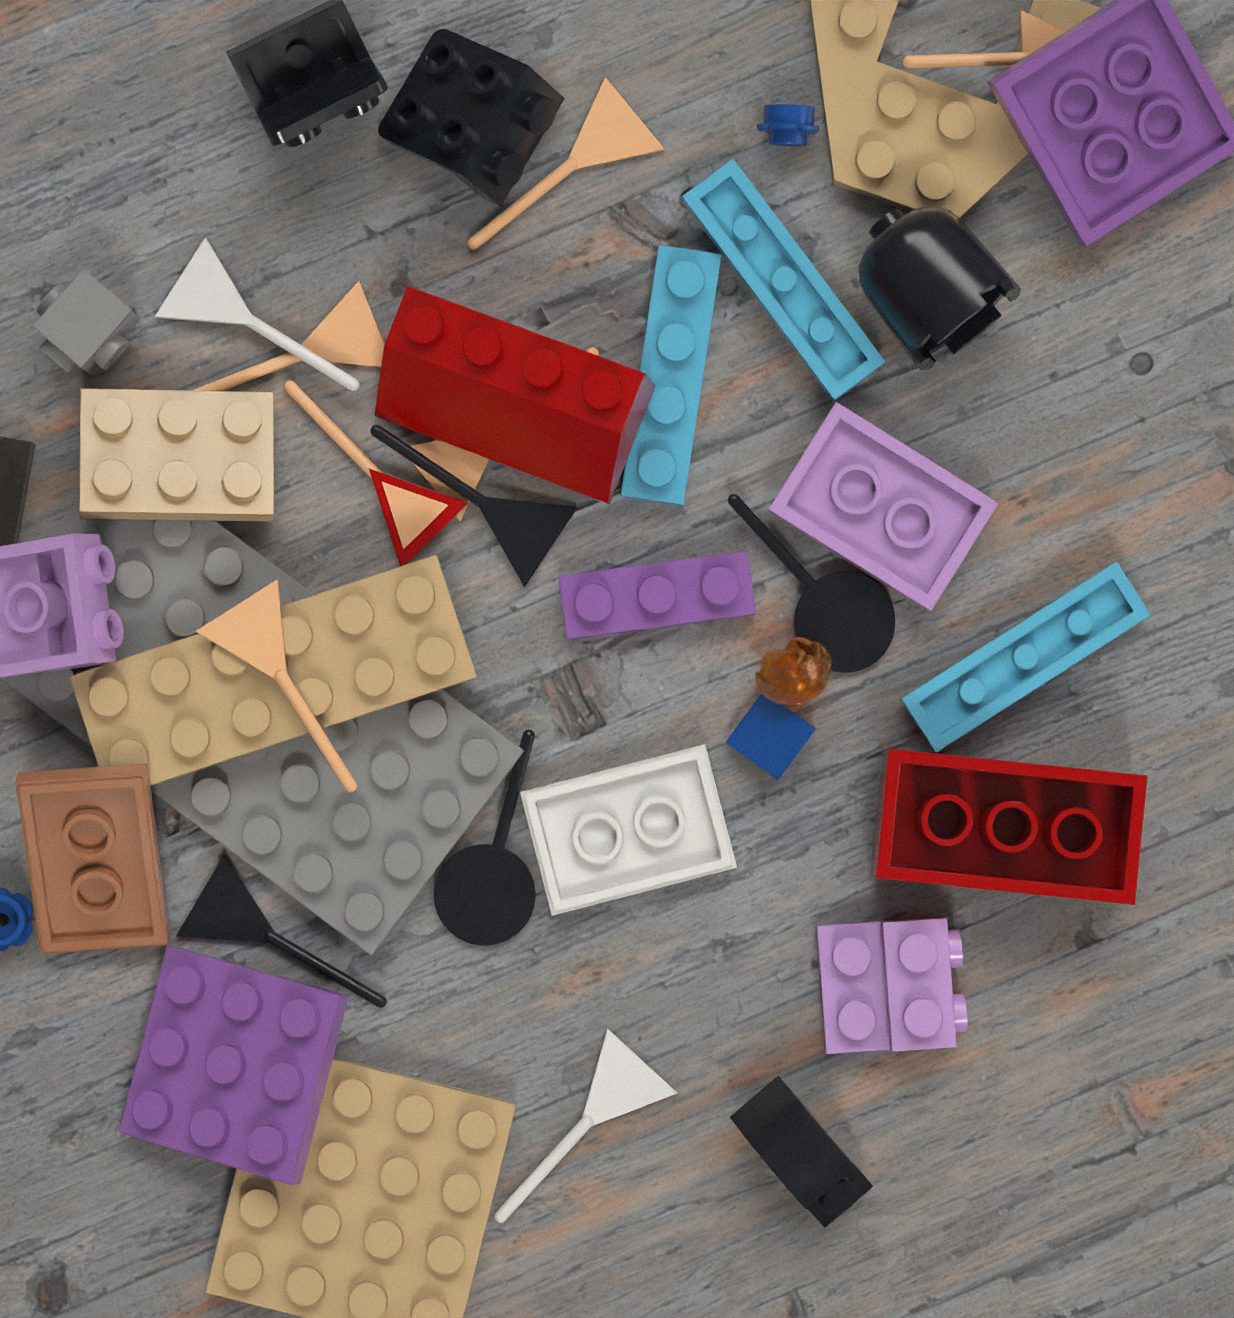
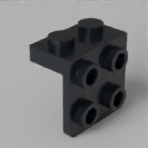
(308, 74)
(471, 113)

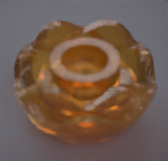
(795, 673)

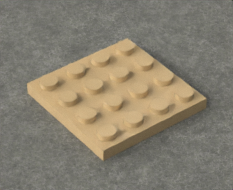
(383, 1205)

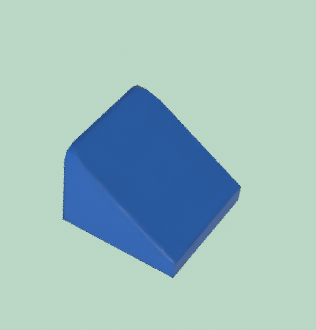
(770, 736)

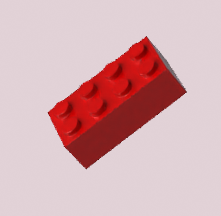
(1009, 826)

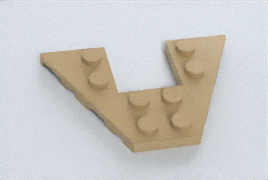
(905, 134)

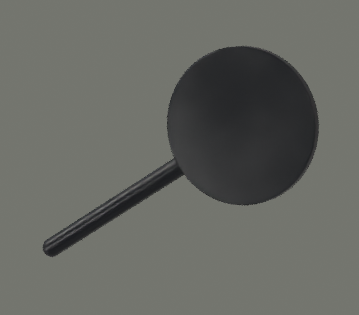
(838, 609)
(486, 889)

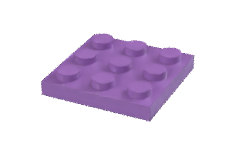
(1116, 114)
(233, 1064)

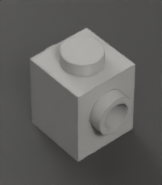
(84, 324)

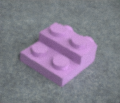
(56, 605)
(890, 985)

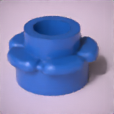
(788, 124)
(19, 911)

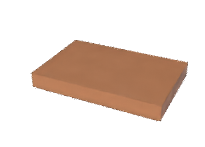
(93, 858)

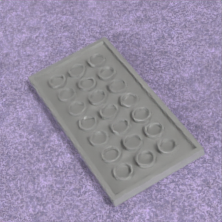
(281, 809)

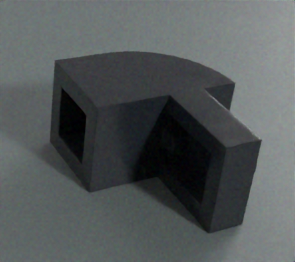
(800, 1152)

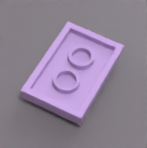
(883, 507)

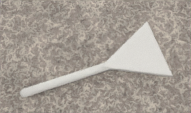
(209, 295)
(618, 1087)

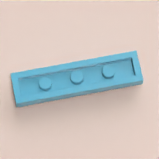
(783, 280)
(675, 364)
(1025, 657)

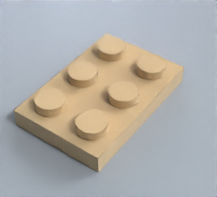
(176, 455)

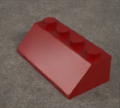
(510, 394)

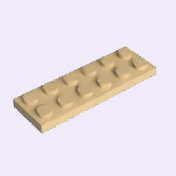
(343, 652)

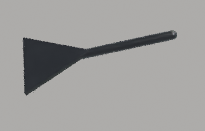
(521, 527)
(231, 913)

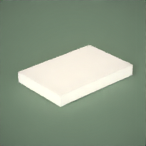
(628, 829)

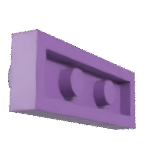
(657, 595)

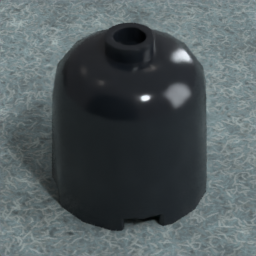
(932, 281)

